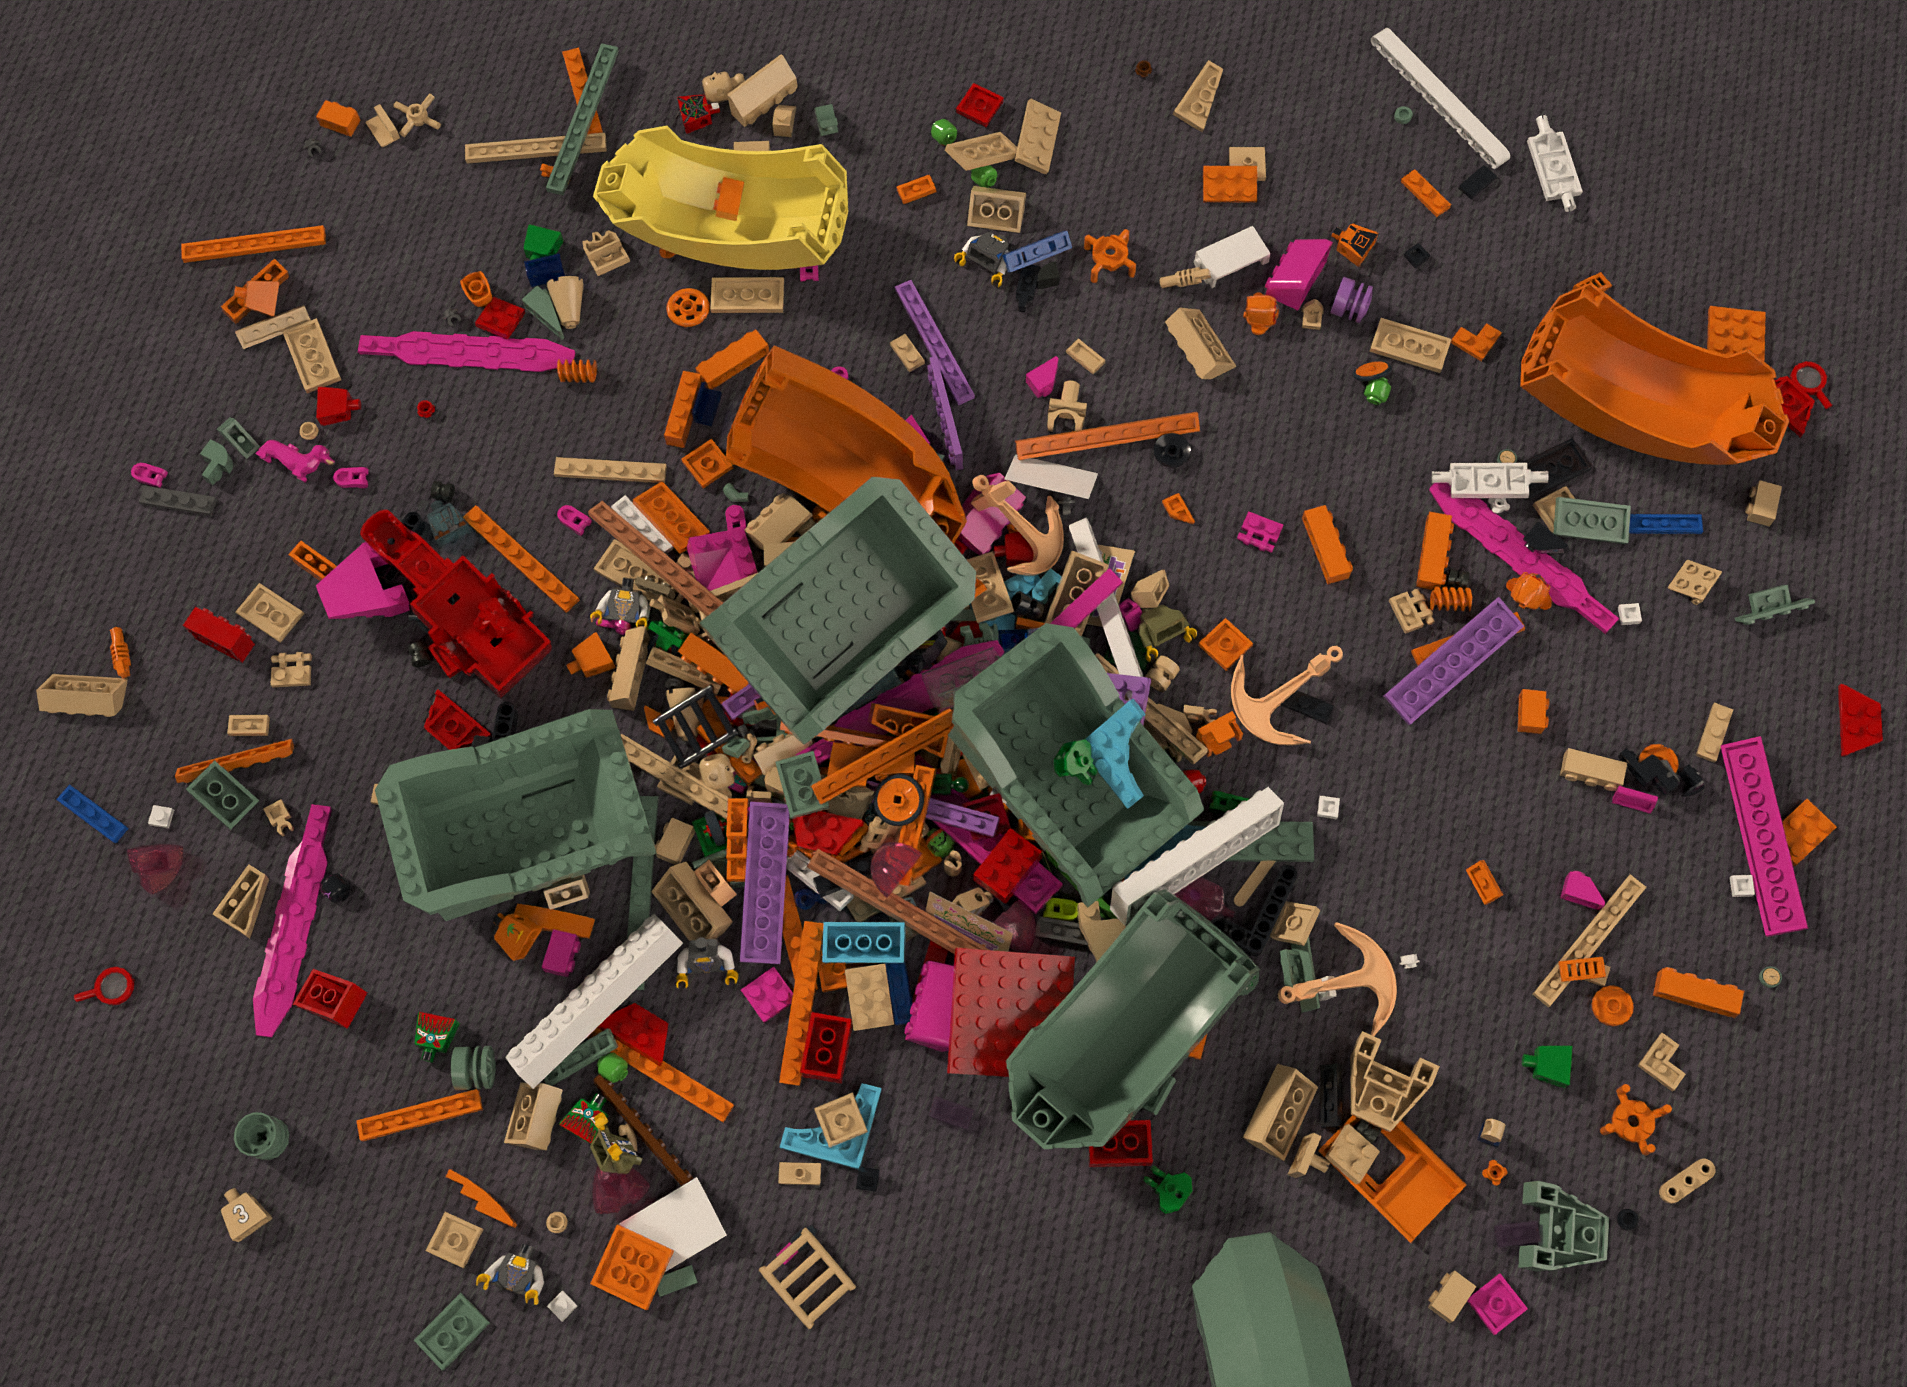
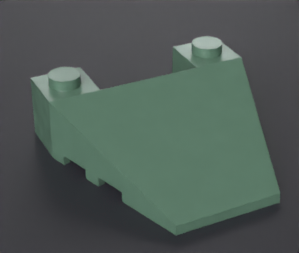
(1567, 1230)

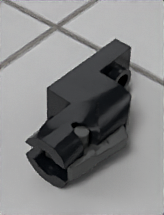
(1651, 770)

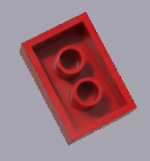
(219, 634)
(1007, 865)
(826, 1047)
(1126, 1148)

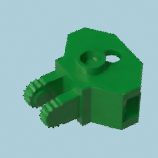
(1076, 761)
(1168, 1188)

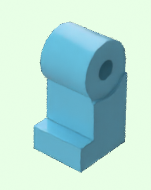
(1046, 586)

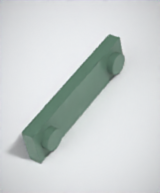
(582, 1056)

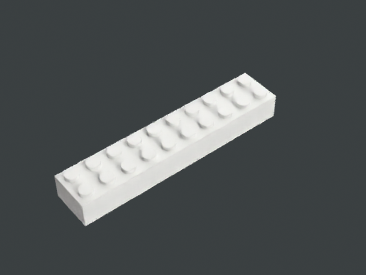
(1198, 854)
(593, 1001)

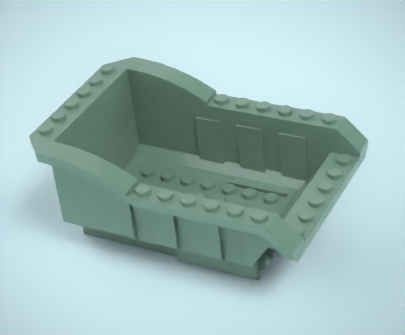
(869, 594)
(1012, 728)
(512, 814)

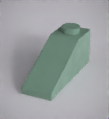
(539, 304)

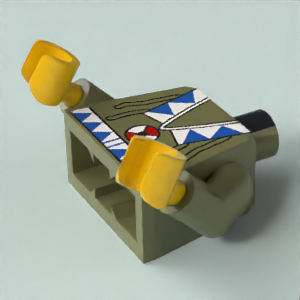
(1160, 626)
(611, 1151)

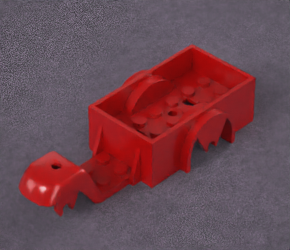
(453, 625)

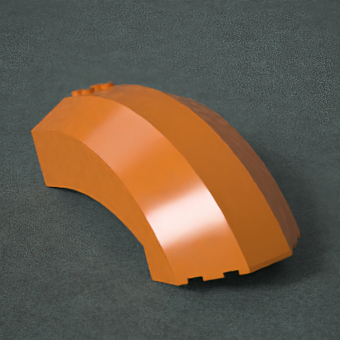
(1650, 388)
(832, 437)

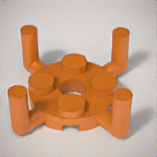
(1107, 261)
(1642, 1113)

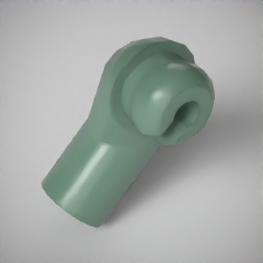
(733, 495)

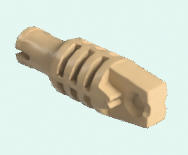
(1185, 277)

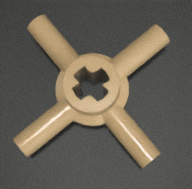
(417, 115)

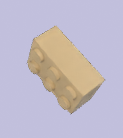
(869, 996)

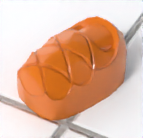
(477, 289)

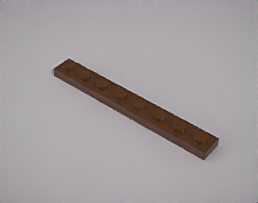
(642, 1130)

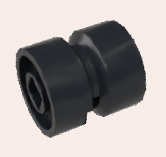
(1026, 607)

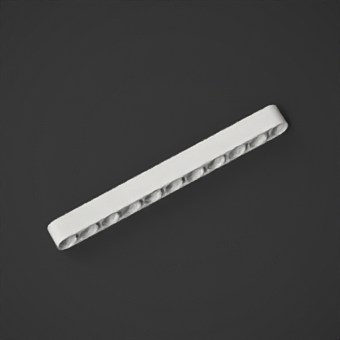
(1441, 98)
(1109, 609)

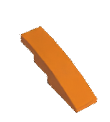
(737, 839)
(557, 920)
(486, 1203)

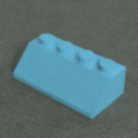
(864, 942)

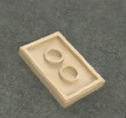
(269, 612)

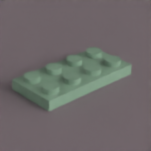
(1592, 520)

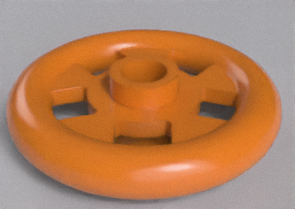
(699, 316)

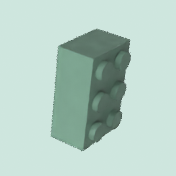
(222, 795)

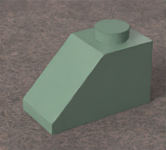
(238, 437)

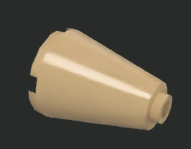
(567, 299)
(675, 698)

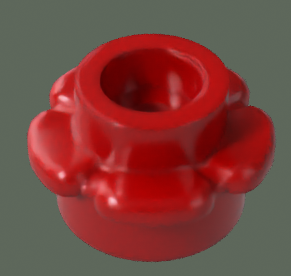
(425, 405)

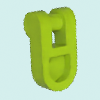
(1067, 912)

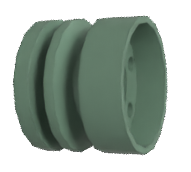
(470, 1067)
(250, 1136)

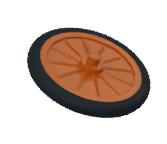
(1372, 370)

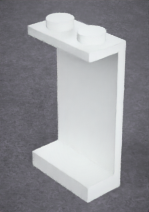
(1232, 254)

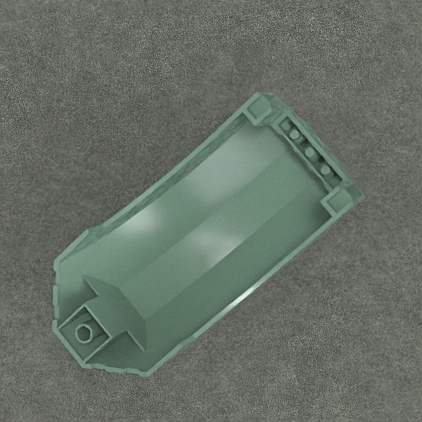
(1125, 1026)
(1267, 1318)

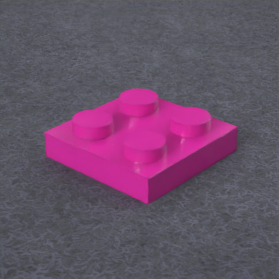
(768, 994)
(1496, 1304)

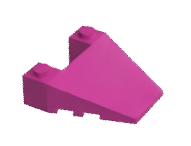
(356, 590)

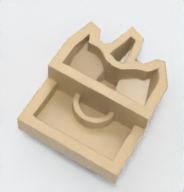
(605, 252)

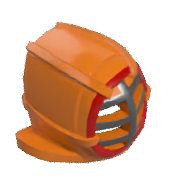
(1261, 312)
(1530, 591)

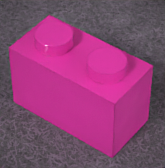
(561, 953)

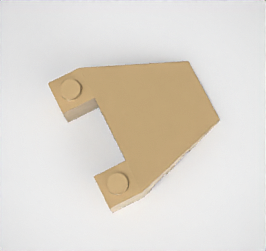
(1097, 932)
(1380, 1092)

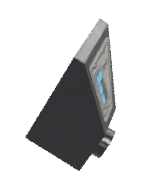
(1544, 541)

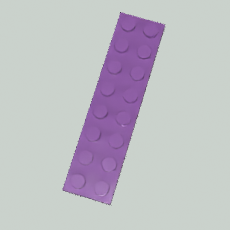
(1453, 661)
(765, 883)

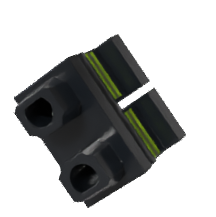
(924, 655)

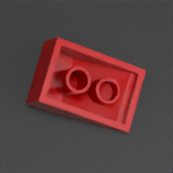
(330, 998)

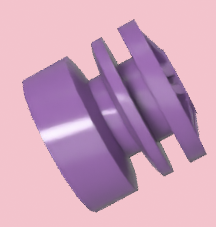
(1352, 300)

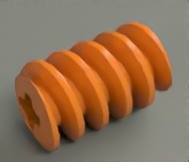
(577, 372)
(1451, 598)

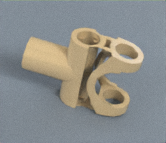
(1067, 406)

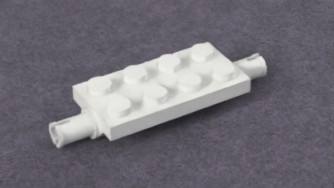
(1554, 165)
(1489, 480)

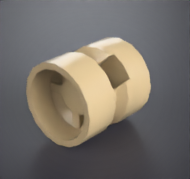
(1163, 671)

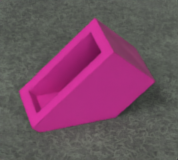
(1042, 378)
(1582, 891)

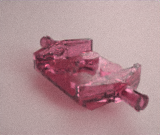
(1210, 901)

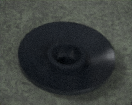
(1175, 443)

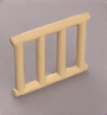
(780, 1288)

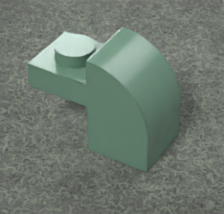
(826, 119)
(219, 461)

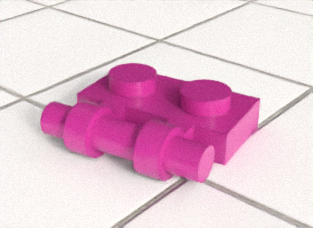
(1261, 527)

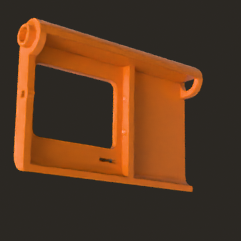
(1415, 1189)

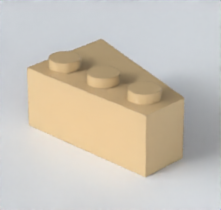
(243, 901)

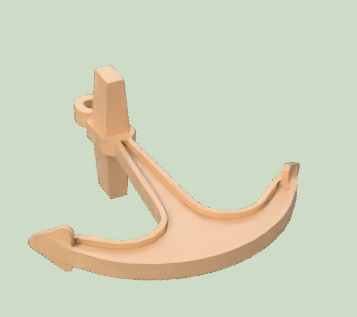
(1045, 547)
(1256, 713)
(1375, 974)

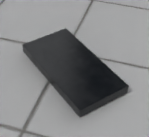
(1562, 463)

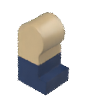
(1491, 1132)

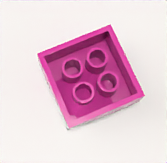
(721, 558)

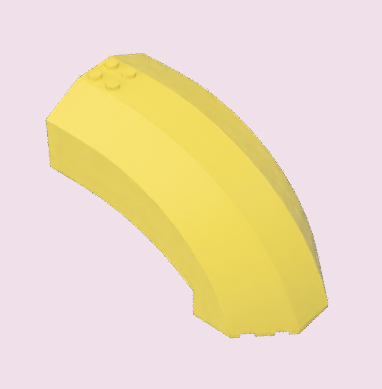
(667, 191)

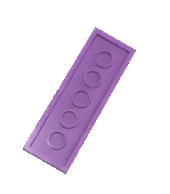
(944, 412)

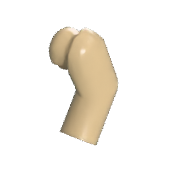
(747, 755)
(630, 1135)

